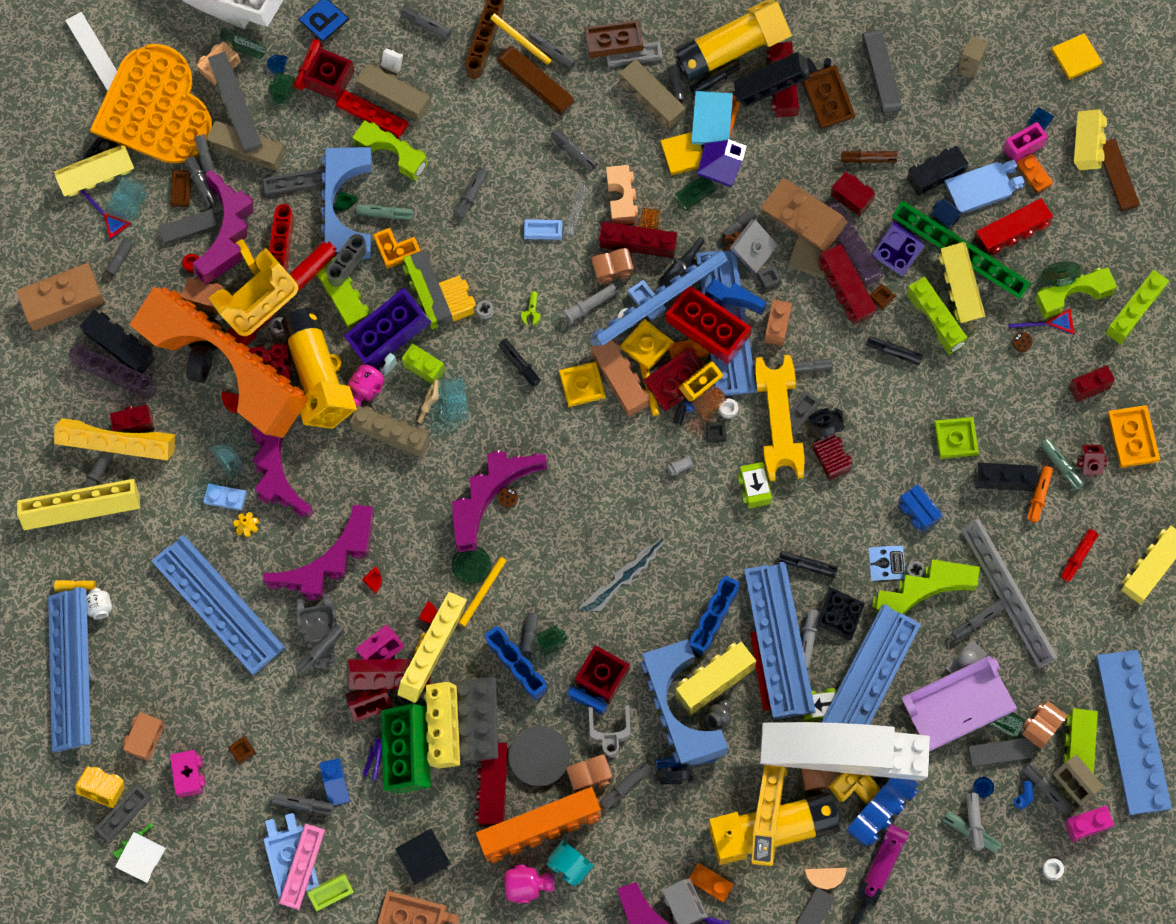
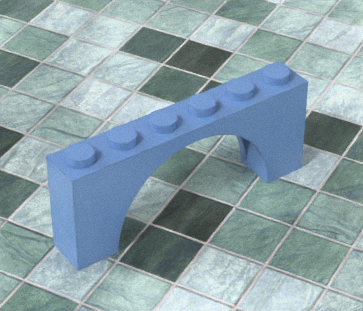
(341, 166)
(690, 745)

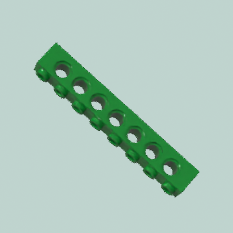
(980, 260)

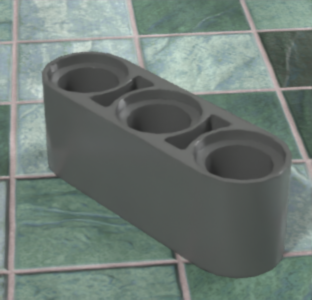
(346, 251)

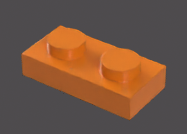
(1034, 173)
(679, 347)
(711, 882)

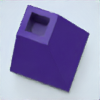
(721, 161)
(897, 248)

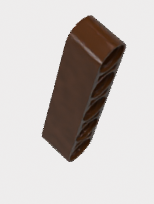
(483, 43)
(535, 80)

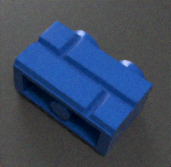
(919, 508)

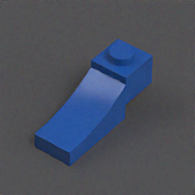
(734, 296)

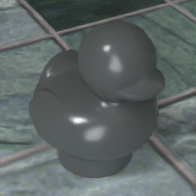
(718, 715)

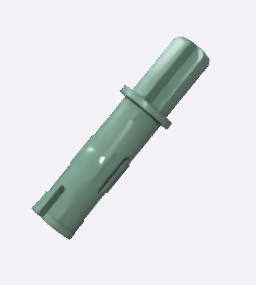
(384, 212)
(1062, 464)
(962, 826)

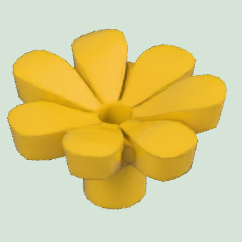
(246, 524)

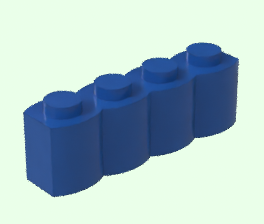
(711, 619)
(512, 660)
(881, 809)

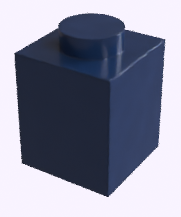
(946, 213)

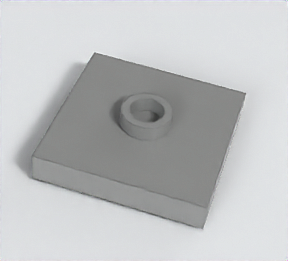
(753, 246)

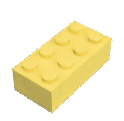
(715, 678)

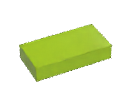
(330, 891)

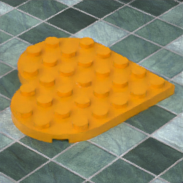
(153, 106)

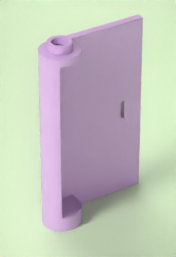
(965, 695)

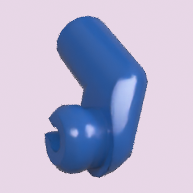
(1026, 797)

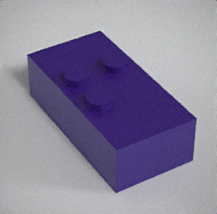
(387, 328)

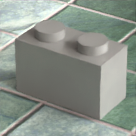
(684, 903)

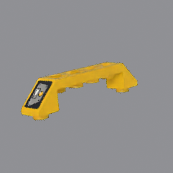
(767, 815)

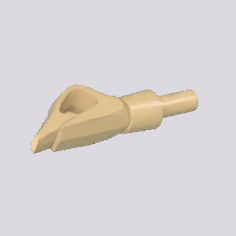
(431, 397)

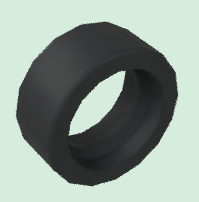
(199, 363)

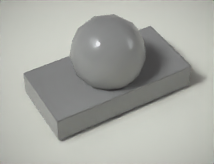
(969, 655)

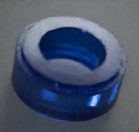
(983, 787)

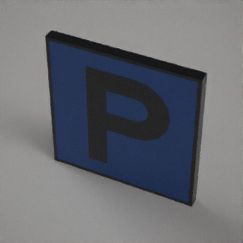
(323, 19)

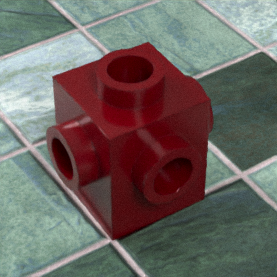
(1092, 460)

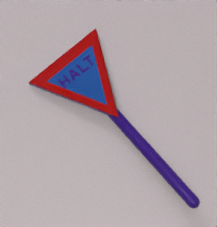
(113, 224)
(1062, 322)

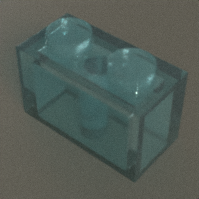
(127, 199)
(454, 399)

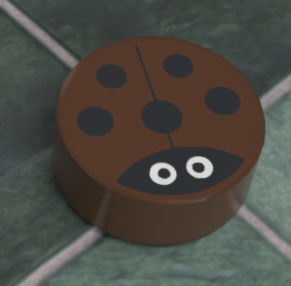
(1022, 342)
(508, 497)

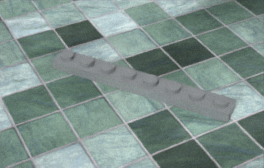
(1009, 594)

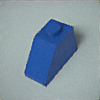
(334, 781)

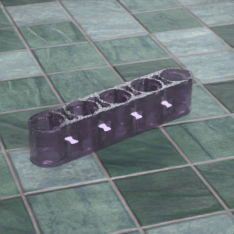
(857, 251)
(107, 365)

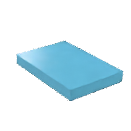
(711, 117)

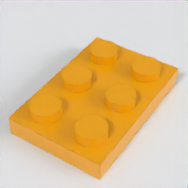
(1133, 436)

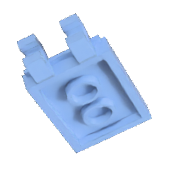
(983, 186)
(281, 851)

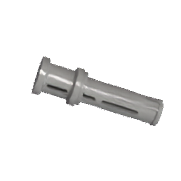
(582, 308)

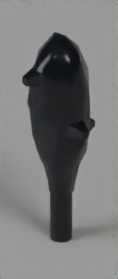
(681, 264)

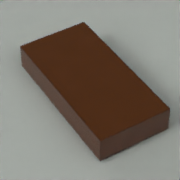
(180, 188)

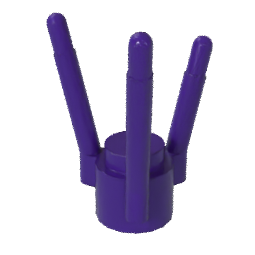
(375, 751)

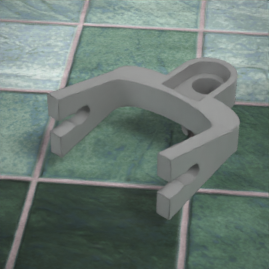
(610, 739)

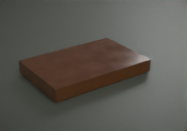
(614, 39)
(828, 97)

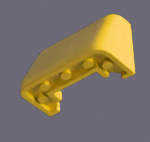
(258, 297)

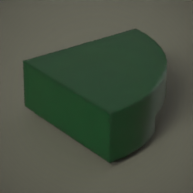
(345, 201)

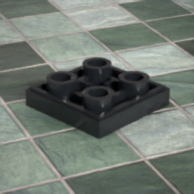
(839, 613)
(423, 856)

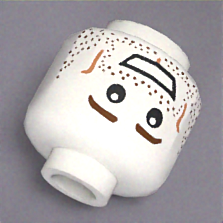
(98, 604)

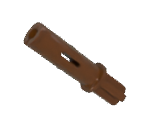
(869, 156)

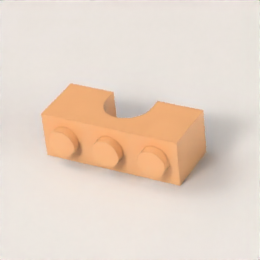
(620, 180)

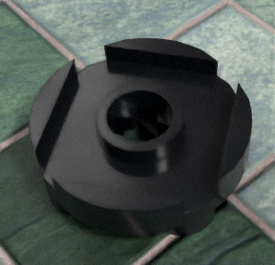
(825, 423)
(669, 777)

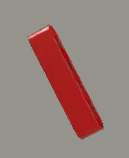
(283, 240)

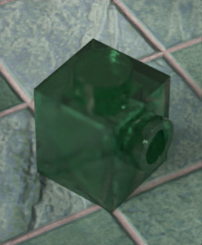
(282, 88)
(551, 640)

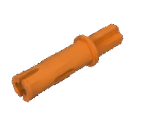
(1040, 494)

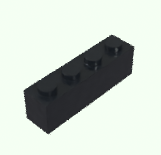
(771, 79)
(116, 342)

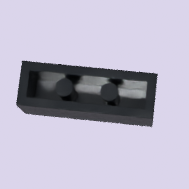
(937, 170)
(1006, 476)

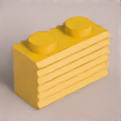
(457, 297)
(700, 381)
(100, 786)

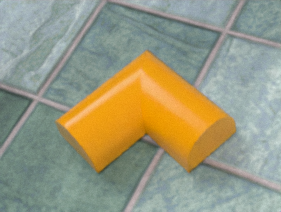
(393, 252)

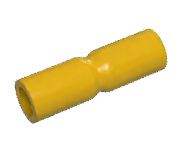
(68, 585)

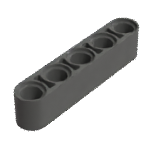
(881, 71)

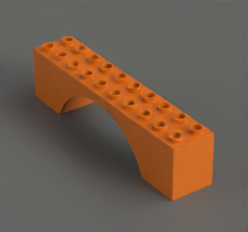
(263, 395)

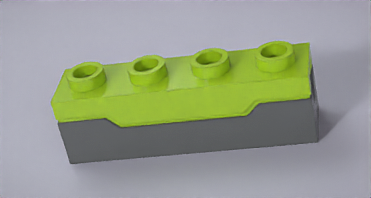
(427, 288)

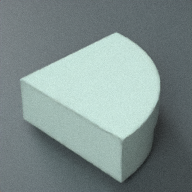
(390, 363)

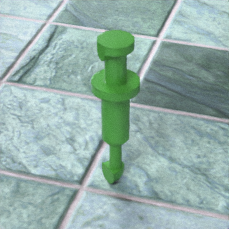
(118, 853)

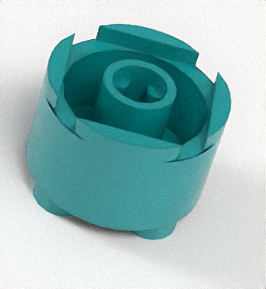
(570, 862)

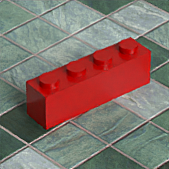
(1014, 227)

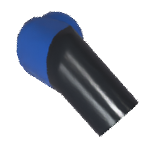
(681, 410)

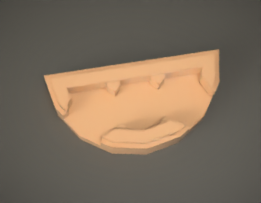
(825, 878)

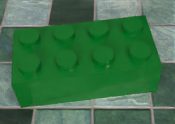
(405, 749)

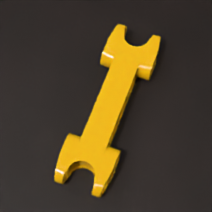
(783, 449)

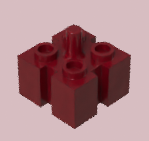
(278, 358)

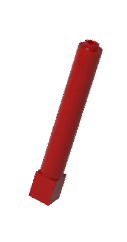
(302, 275)

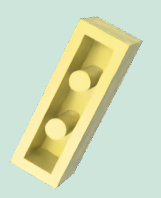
(1090, 139)

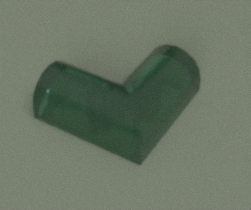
(242, 43)

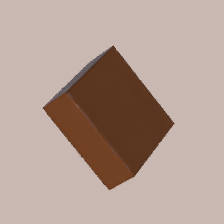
(882, 296)
(242, 750)

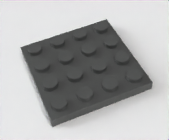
(476, 718)

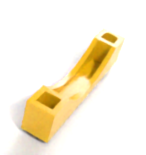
(81, 435)

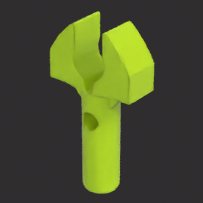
(531, 310)

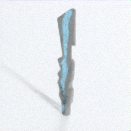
(623, 576)

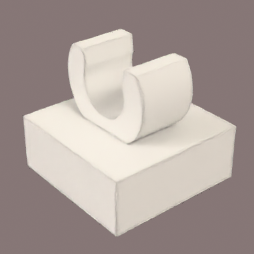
(391, 60)

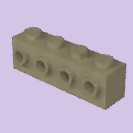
(390, 431)

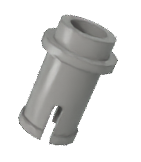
(679, 466)

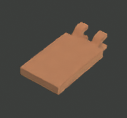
(411, 910)

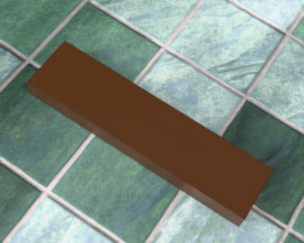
(1119, 176)

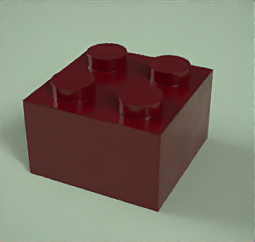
(328, 74)
(602, 674)

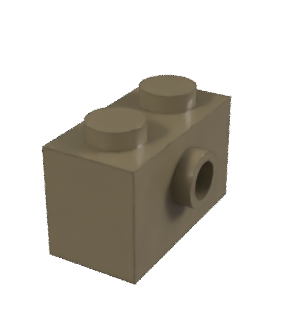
(972, 57)
(1078, 780)

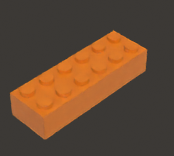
(539, 824)

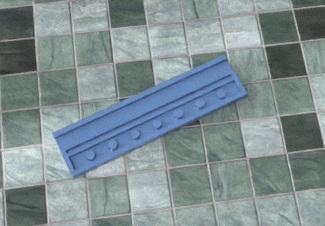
(661, 296)
(739, 373)
(218, 604)
(779, 641)
(872, 668)
(69, 670)
(1133, 732)

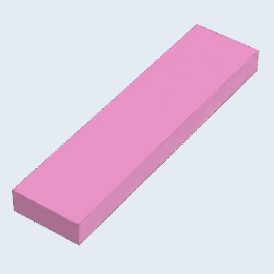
(302, 866)

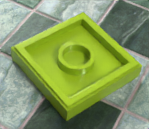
(956, 438)

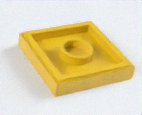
(1076, 56)
(681, 153)
(646, 344)
(582, 384)

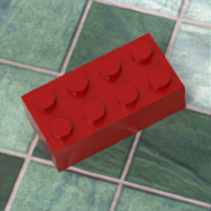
(708, 324)

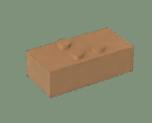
(804, 215)
(60, 296)

